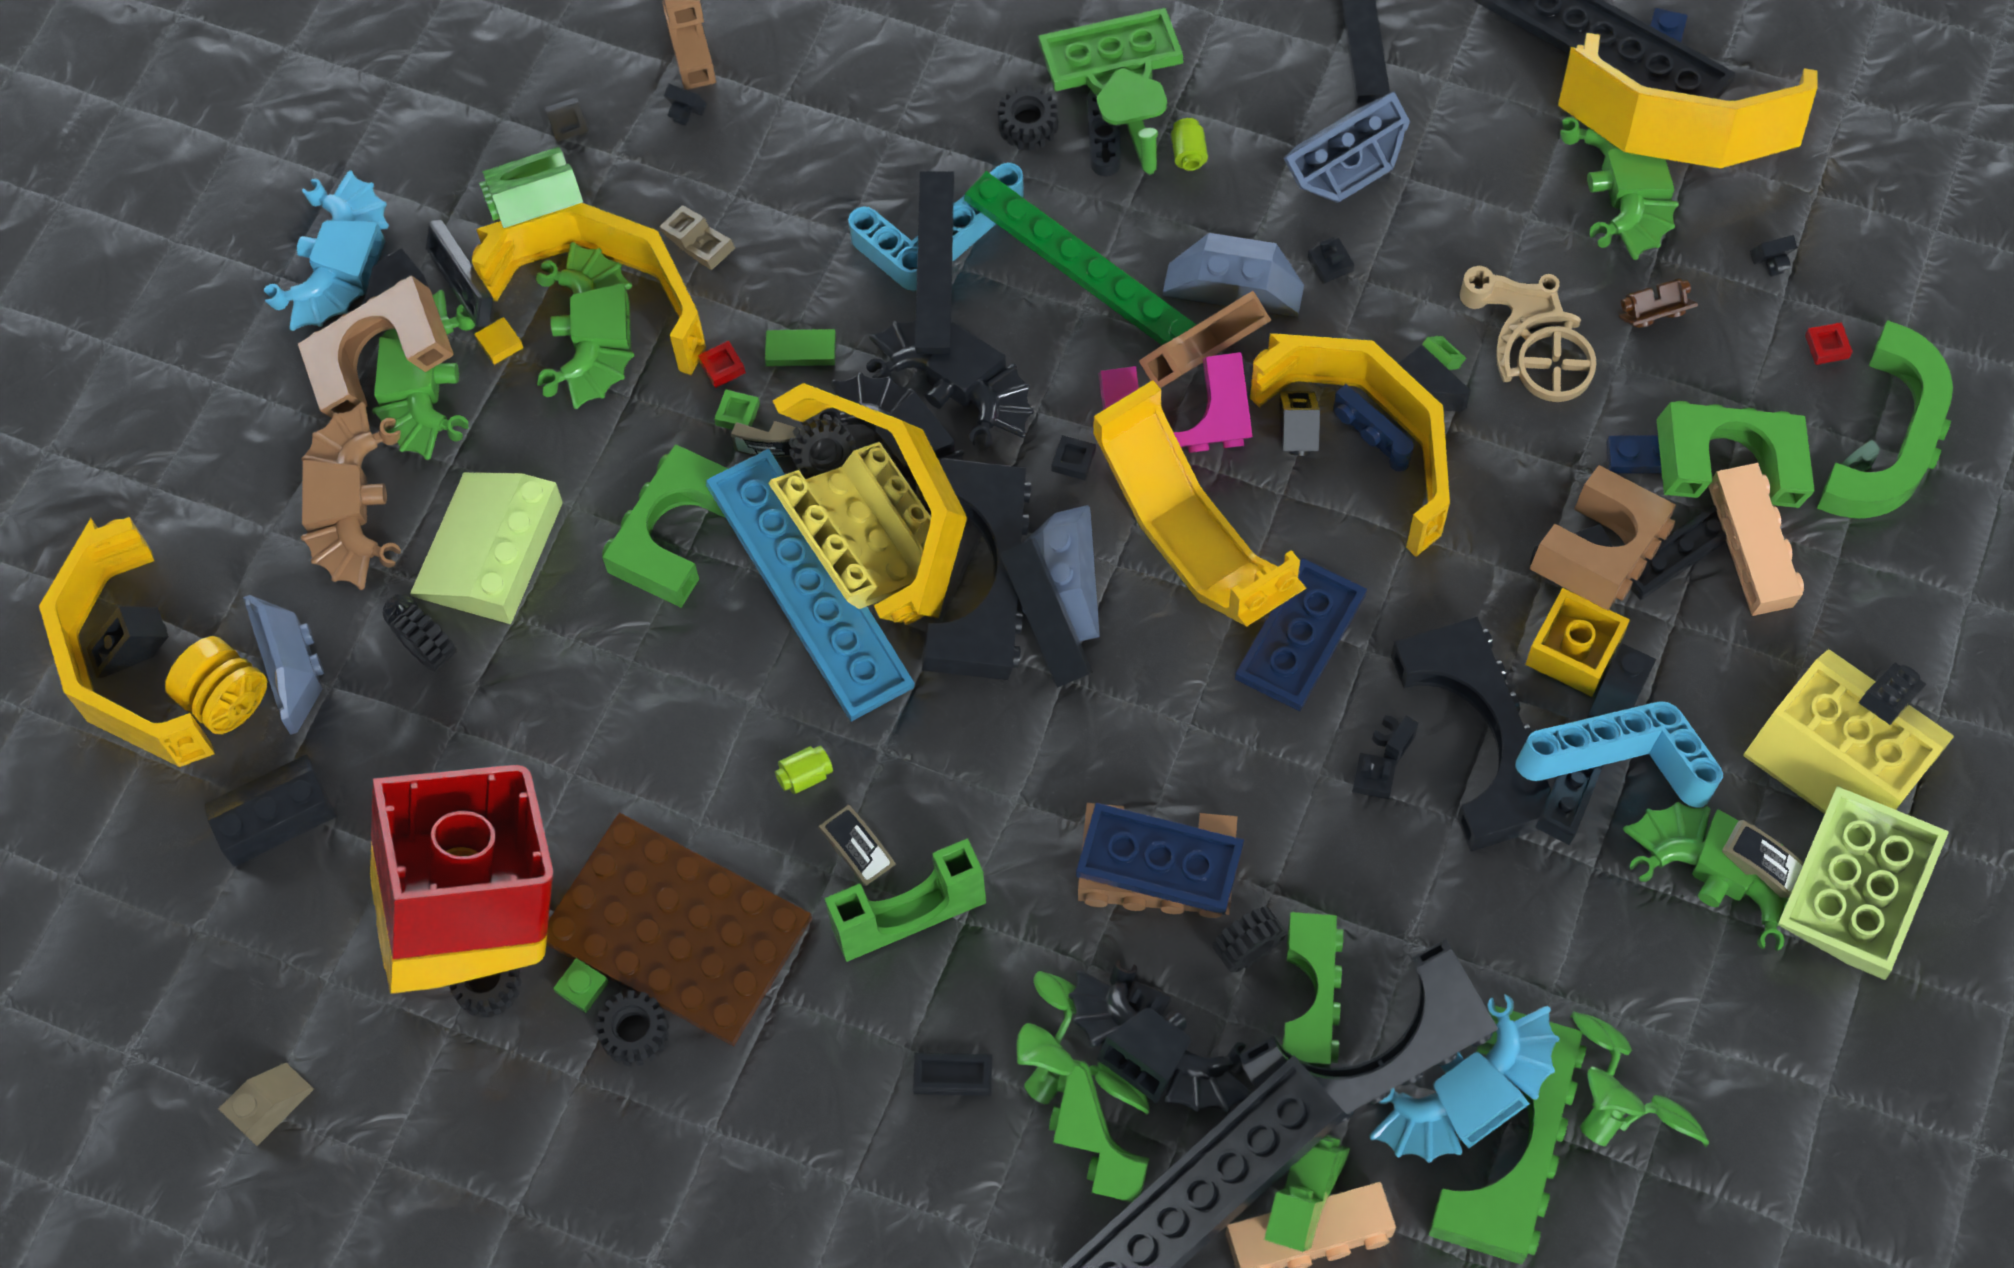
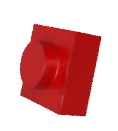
(1828, 343)
(721, 364)

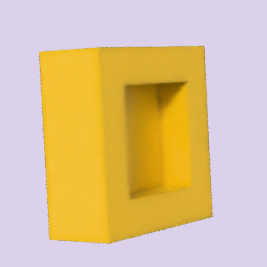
(498, 340)

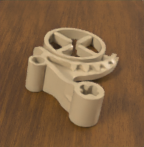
(1530, 307)

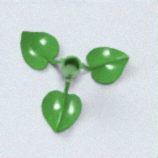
(1041, 1049)
(1615, 1100)

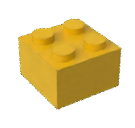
(1577, 642)

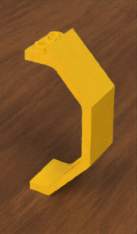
(1682, 124)
(591, 228)
(1388, 384)
(1182, 517)
(948, 518)
(64, 609)

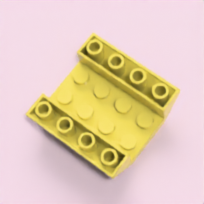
(860, 523)
(1830, 740)

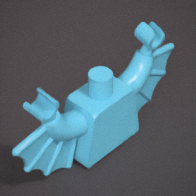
(339, 255)
(1475, 1091)

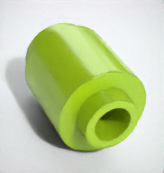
(1189, 144)
(803, 769)

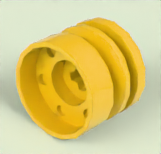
(216, 685)

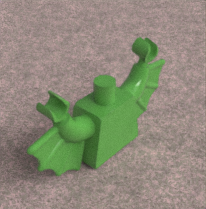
(1636, 186)
(596, 324)
(409, 392)
(1681, 836)

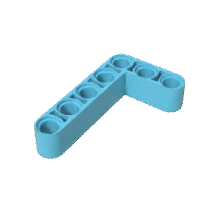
(905, 251)
(1622, 735)

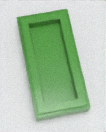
(800, 347)

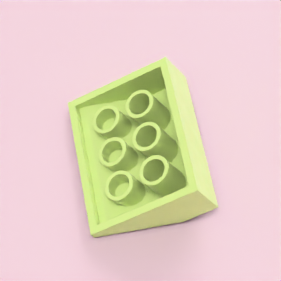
(489, 544)
(1862, 881)

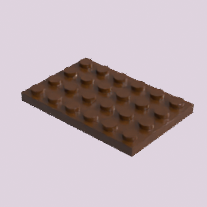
(676, 928)

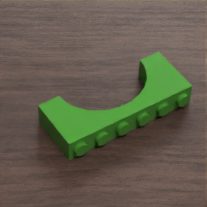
(1504, 1215)

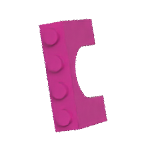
(1227, 402)

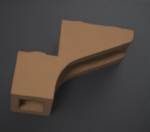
(1205, 340)

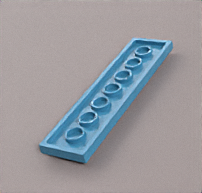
(837, 635)

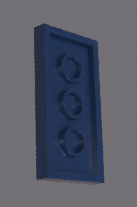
(1301, 636)
(1160, 858)

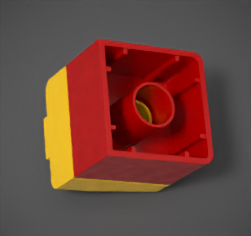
(458, 875)

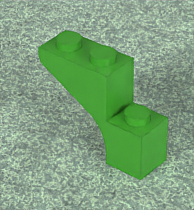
(1083, 1126)
(1305, 1193)

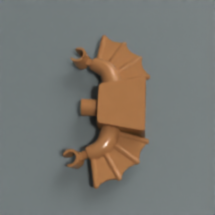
(338, 496)

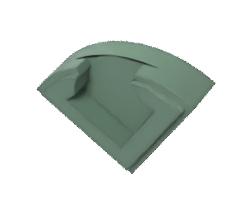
(1863, 457)

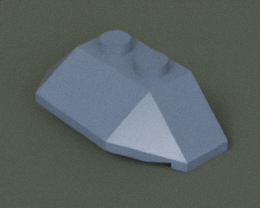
(1350, 150)
(1229, 267)
(1069, 555)
(287, 660)

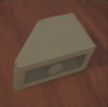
(265, 1101)

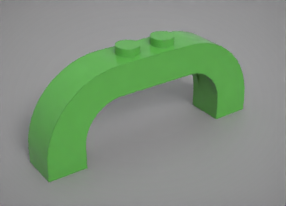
(1927, 375)

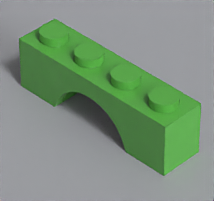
(1312, 948)

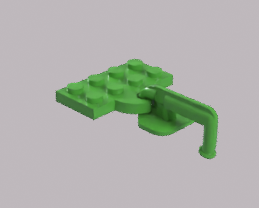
(1118, 66)

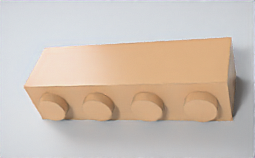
(1756, 539)
(1345, 1223)

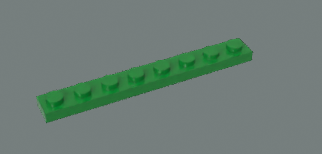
(1076, 259)

